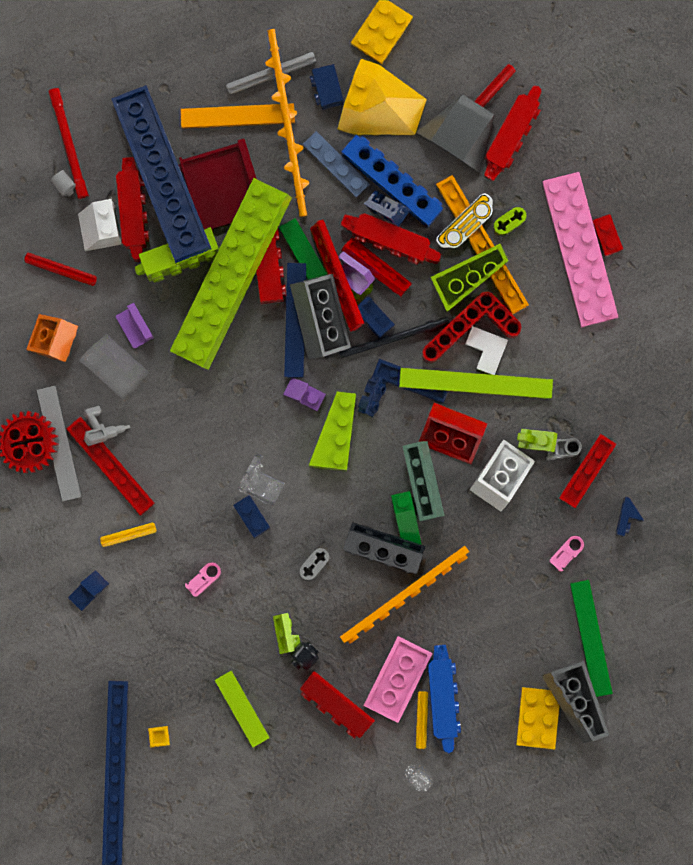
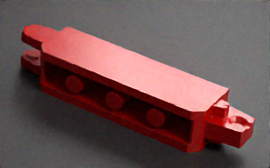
(511, 132)
(131, 208)
(391, 237)

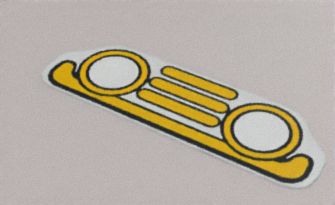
(466, 222)

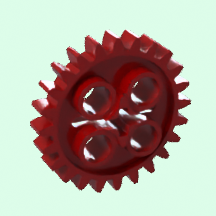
(24, 425)

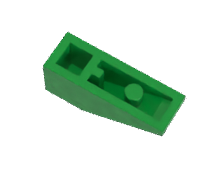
(406, 517)

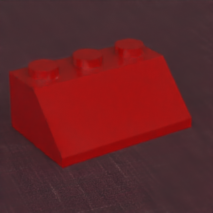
(453, 433)

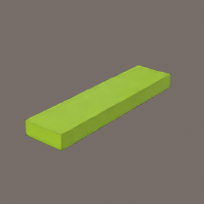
(242, 709)

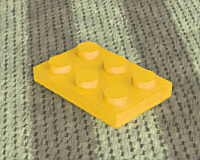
(381, 30)
(537, 719)

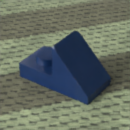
(628, 511)
(88, 590)

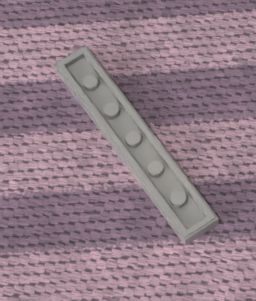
(63, 458)

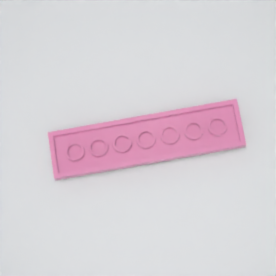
(580, 249)

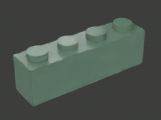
(423, 480)

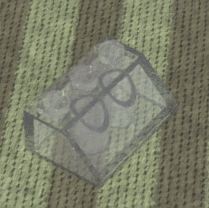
(114, 366)

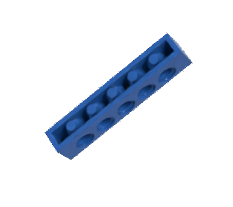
(361, 144)

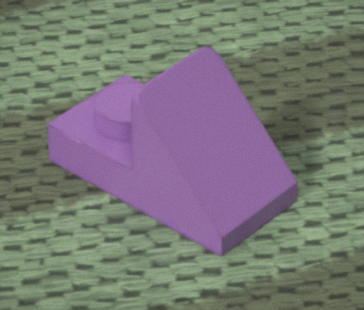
(304, 394)

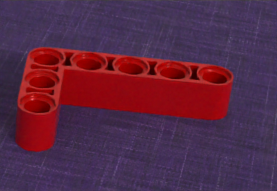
(467, 323)

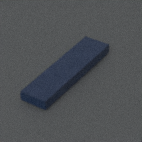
(391, 374)

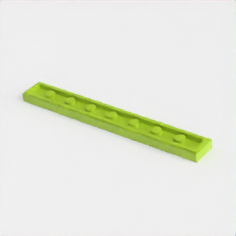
(476, 383)

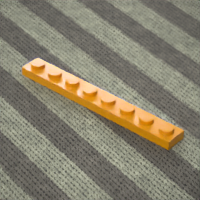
(398, 601)

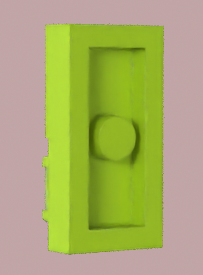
(537, 440)
(283, 630)

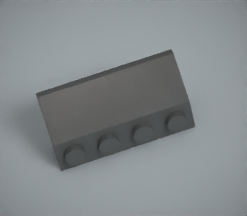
(320, 316)

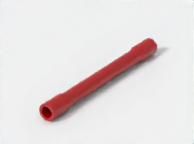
(57, 104)

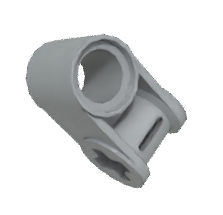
(562, 451)

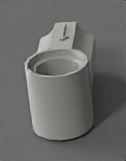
(63, 183)

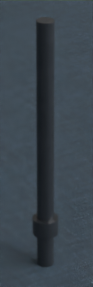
(430, 326)

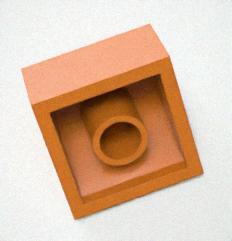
(52, 337)

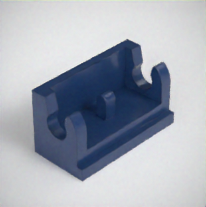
(386, 208)
(375, 317)

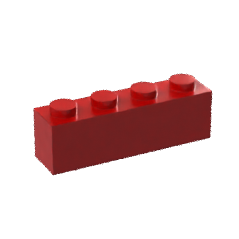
(270, 274)

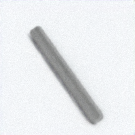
(269, 73)

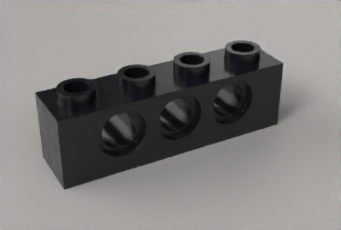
(377, 540)

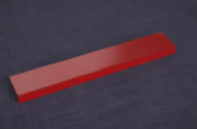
(333, 266)
(112, 468)

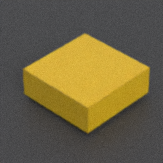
(159, 736)

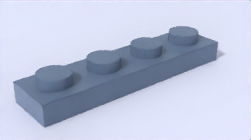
(336, 164)

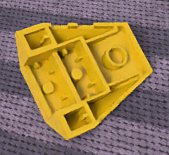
(380, 104)

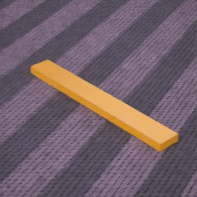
(481, 242)

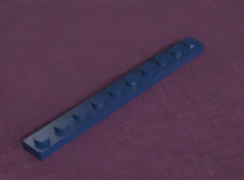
(115, 773)

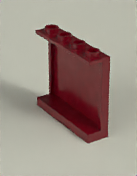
(218, 182)

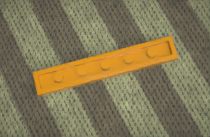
(233, 116)

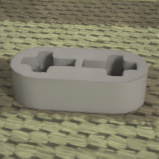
(311, 560)

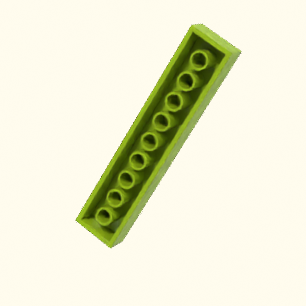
(231, 273)

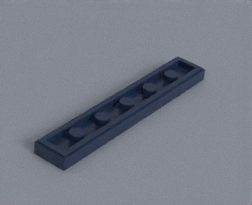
(293, 335)

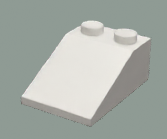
(502, 475)

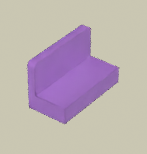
(356, 274)
(134, 326)

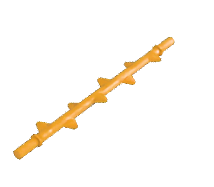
(287, 114)

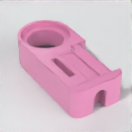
(565, 553)
(202, 581)

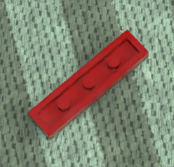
(377, 267)
(587, 471)

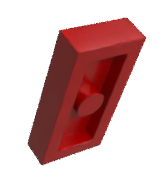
(607, 235)

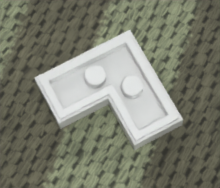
(492, 348)

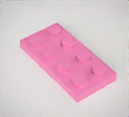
(398, 679)

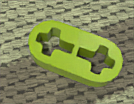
(512, 224)

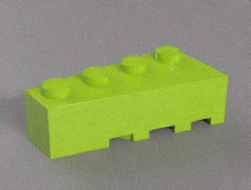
(466, 276)
(335, 439)

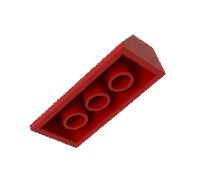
(336, 704)

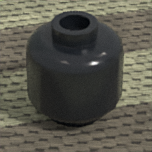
(304, 655)

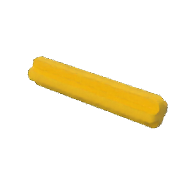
(128, 534)
(422, 712)

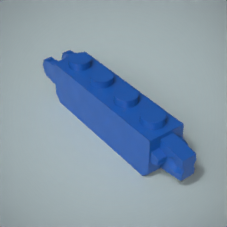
(442, 698)

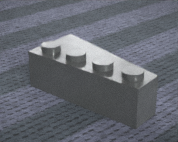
(578, 700)

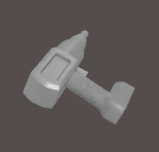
(99, 432)

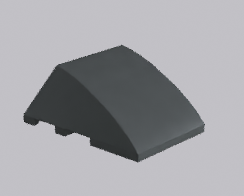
(461, 131)

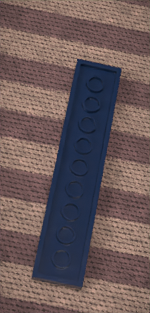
(161, 174)

